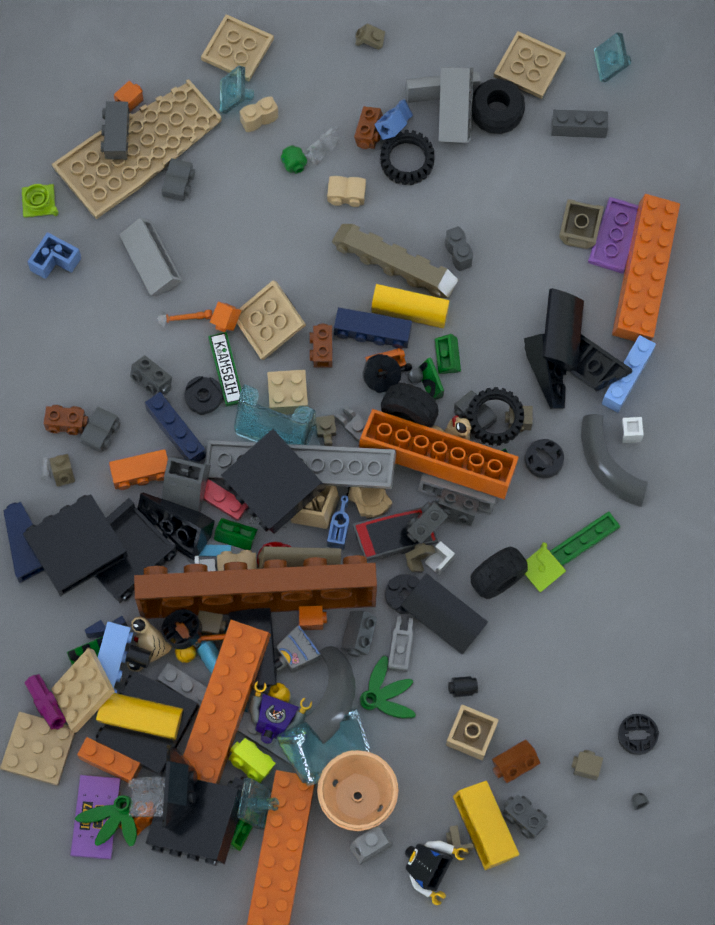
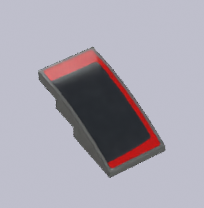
(388, 535)

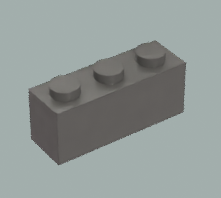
(579, 123)
(115, 130)

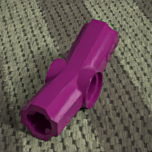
(45, 702)

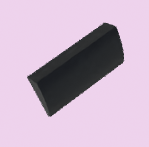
(563, 329)
(444, 613)
(260, 619)

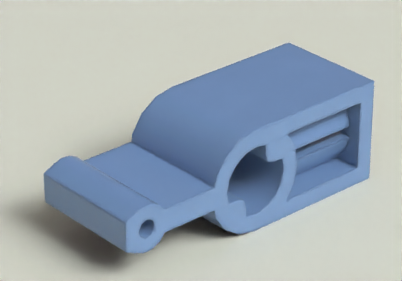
(394, 120)
(342, 529)

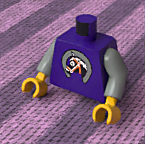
(274, 715)

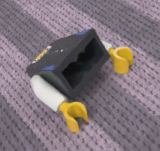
(428, 866)

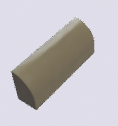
(296, 555)

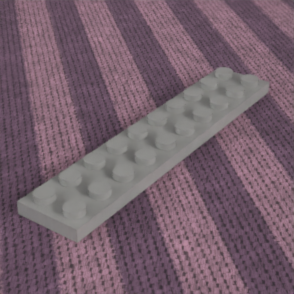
(330, 464)

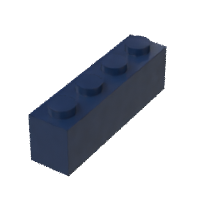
(372, 328)
(175, 428)

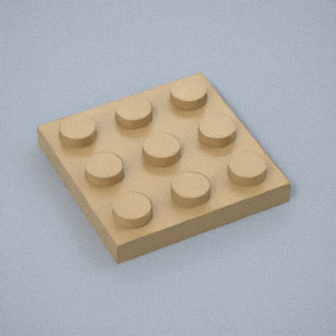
(236, 45)
(530, 64)
(269, 320)
(82, 690)
(37, 750)

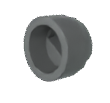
(415, 375)
(639, 801)

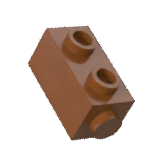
(366, 132)
(322, 346)
(68, 420)
(515, 761)

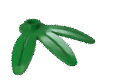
(379, 696)
(111, 825)

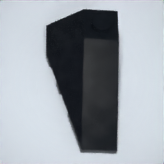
(547, 374)
(183, 526)

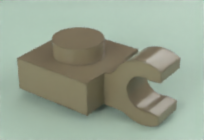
(326, 428)

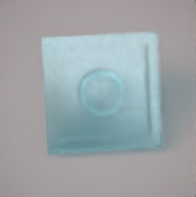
(611, 57)
(233, 90)
(255, 803)

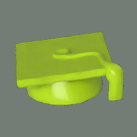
(39, 200)
(543, 568)

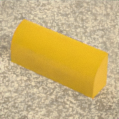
(410, 306)
(141, 715)
(485, 825)

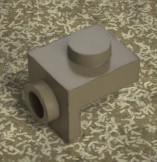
(370, 35)
(62, 470)
(419, 553)
(454, 839)

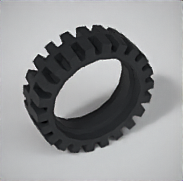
(402, 176)
(492, 394)

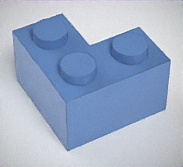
(53, 252)

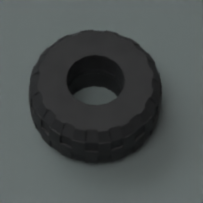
(497, 91)
(410, 404)
(499, 572)

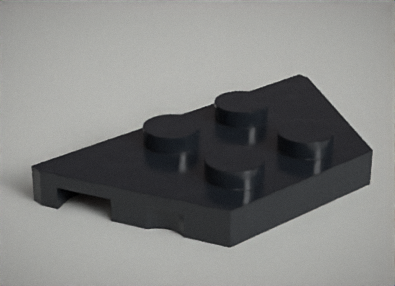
(597, 366)

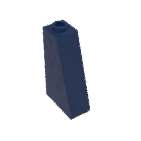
(24, 560)

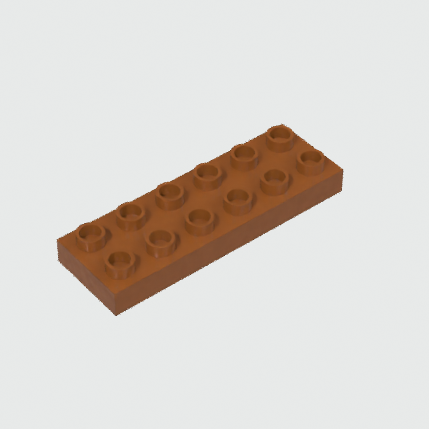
(242, 588)

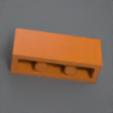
(139, 469)
(109, 760)

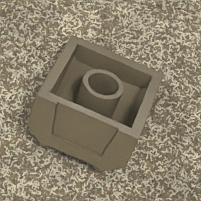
(580, 224)

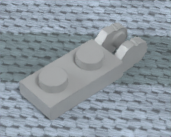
(355, 426)
(401, 646)

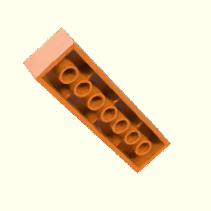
(646, 268)
(441, 453)
(225, 700)
(281, 851)

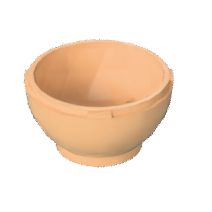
(362, 774)

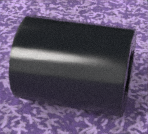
(139, 656)

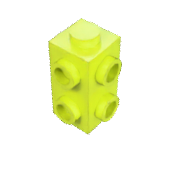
(251, 760)

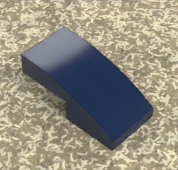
(98, 629)

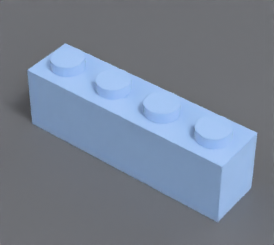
(636, 360)
(112, 650)

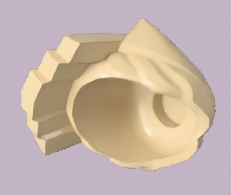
(370, 501)

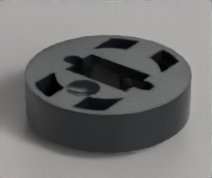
(547, 470)
(173, 636)
(637, 724)

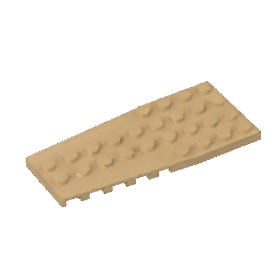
(155, 136)

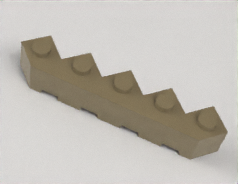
(395, 260)

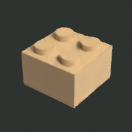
(287, 390)
(472, 732)

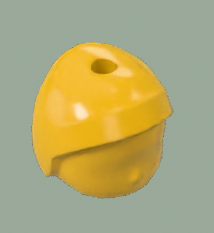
(185, 655)
(280, 692)

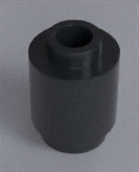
(463, 686)

